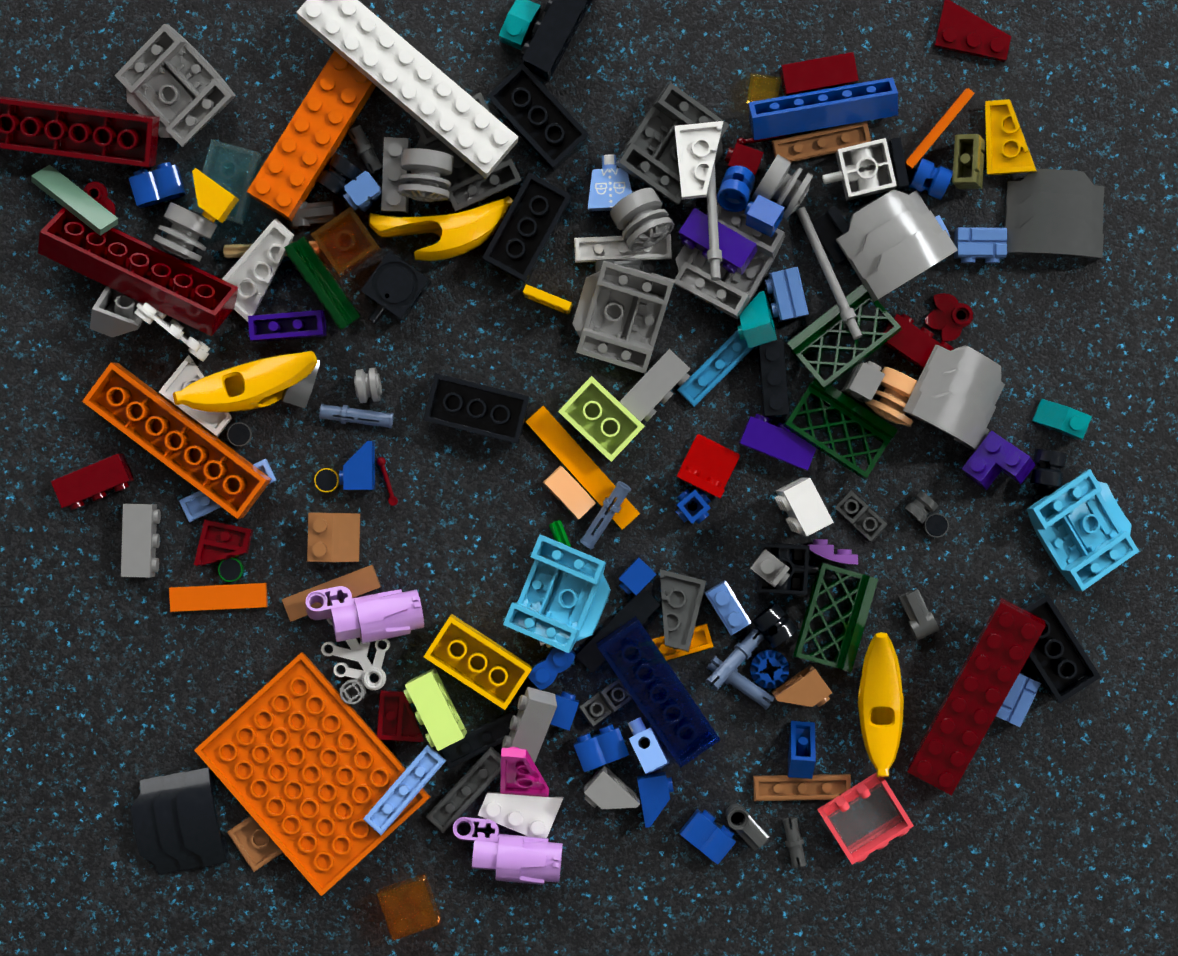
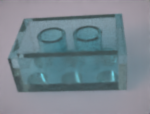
(233, 170)

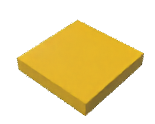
(547, 299)

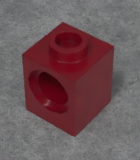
(744, 156)

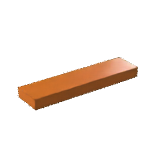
(938, 129)
(218, 597)

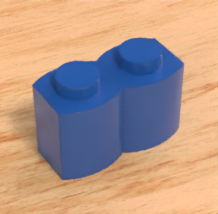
(157, 186)
(546, 670)
(600, 748)
(708, 836)

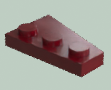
(969, 34)

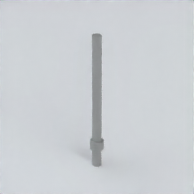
(714, 254)
(847, 314)

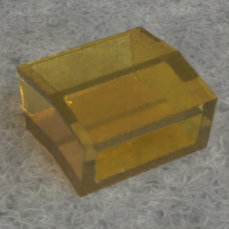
(762, 87)

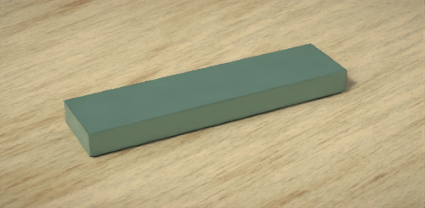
(74, 200)

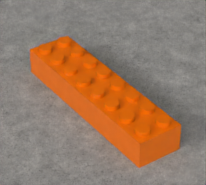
(311, 137)
(177, 440)

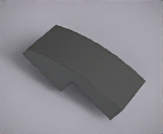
(300, 392)
(861, 516)
(604, 702)

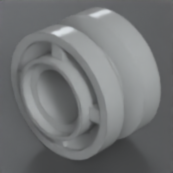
(368, 385)

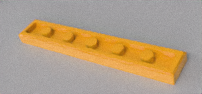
(579, 463)

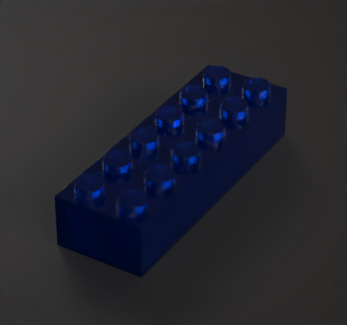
(658, 692)

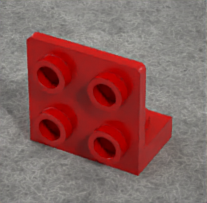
(708, 465)

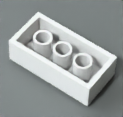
(803, 507)

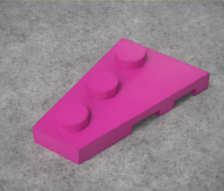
(520, 774)

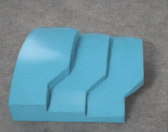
(1083, 530)
(560, 596)

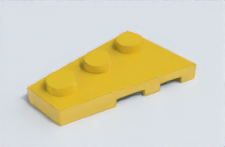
(1005, 141)

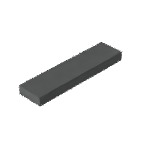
(466, 790)

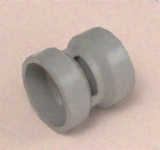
(352, 691)

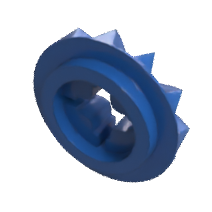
(759, 663)

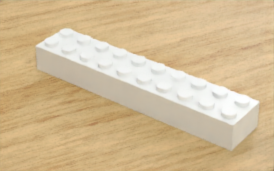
(410, 81)

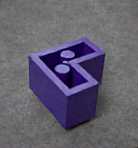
(995, 456)

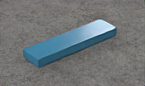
(714, 369)

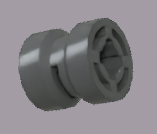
(921, 507)

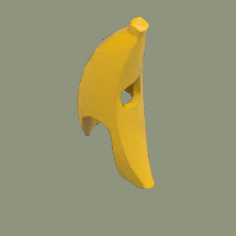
(457, 231)
(248, 384)
(881, 703)

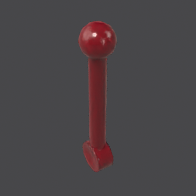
(750, 140)
(393, 500)

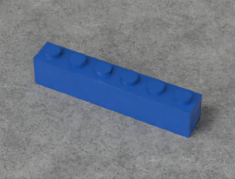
(823, 108)

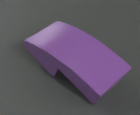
(826, 550)

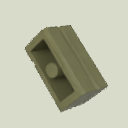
(968, 161)

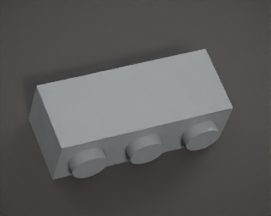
(391, 200)
(863, 381)
(655, 386)
(140, 540)
(531, 722)

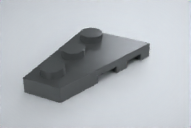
(680, 608)

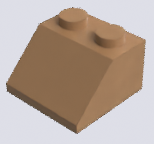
(333, 537)
(804, 689)

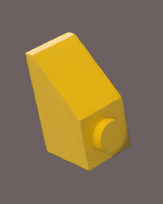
(212, 197)

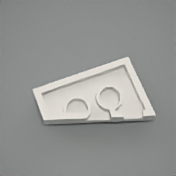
(696, 156)
(182, 377)
(521, 813)

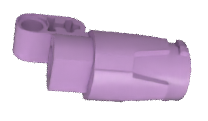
(367, 616)
(513, 856)

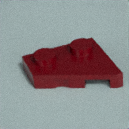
(221, 542)
(396, 718)

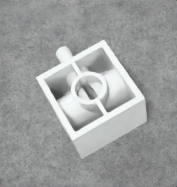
(864, 170)

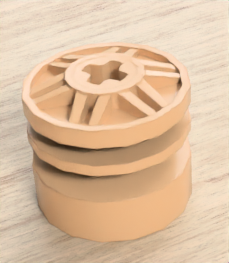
(894, 398)

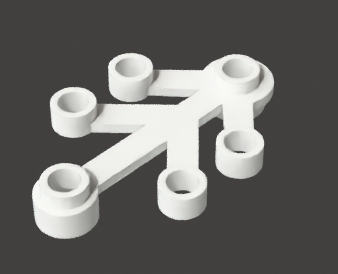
(149, 314)
(359, 652)

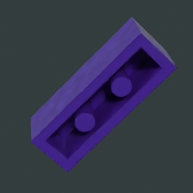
(736, 249)
(287, 326)
(777, 442)

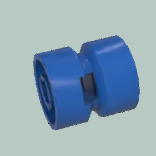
(939, 179)
(736, 188)

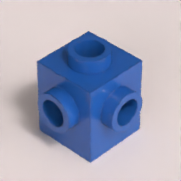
(699, 513)

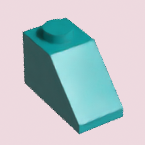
(519, 23)
(757, 322)
(1062, 419)

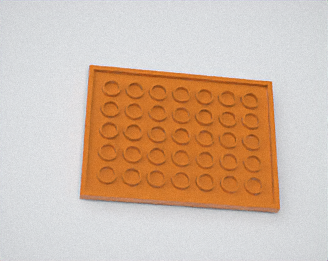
(307, 772)

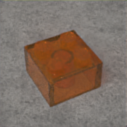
(346, 241)
(409, 906)

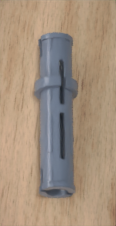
(354, 415)
(620, 491)
(730, 664)
(744, 685)

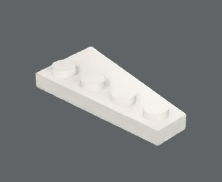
(257, 267)

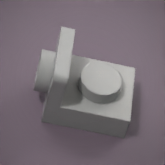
(770, 569)

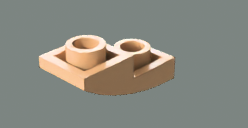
(569, 492)

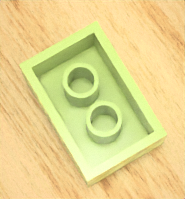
(601, 418)
(435, 709)

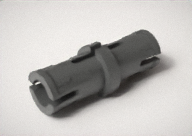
(365, 150)
(794, 842)

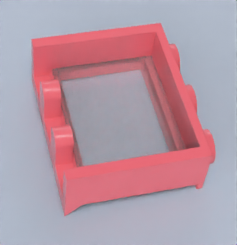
(865, 818)

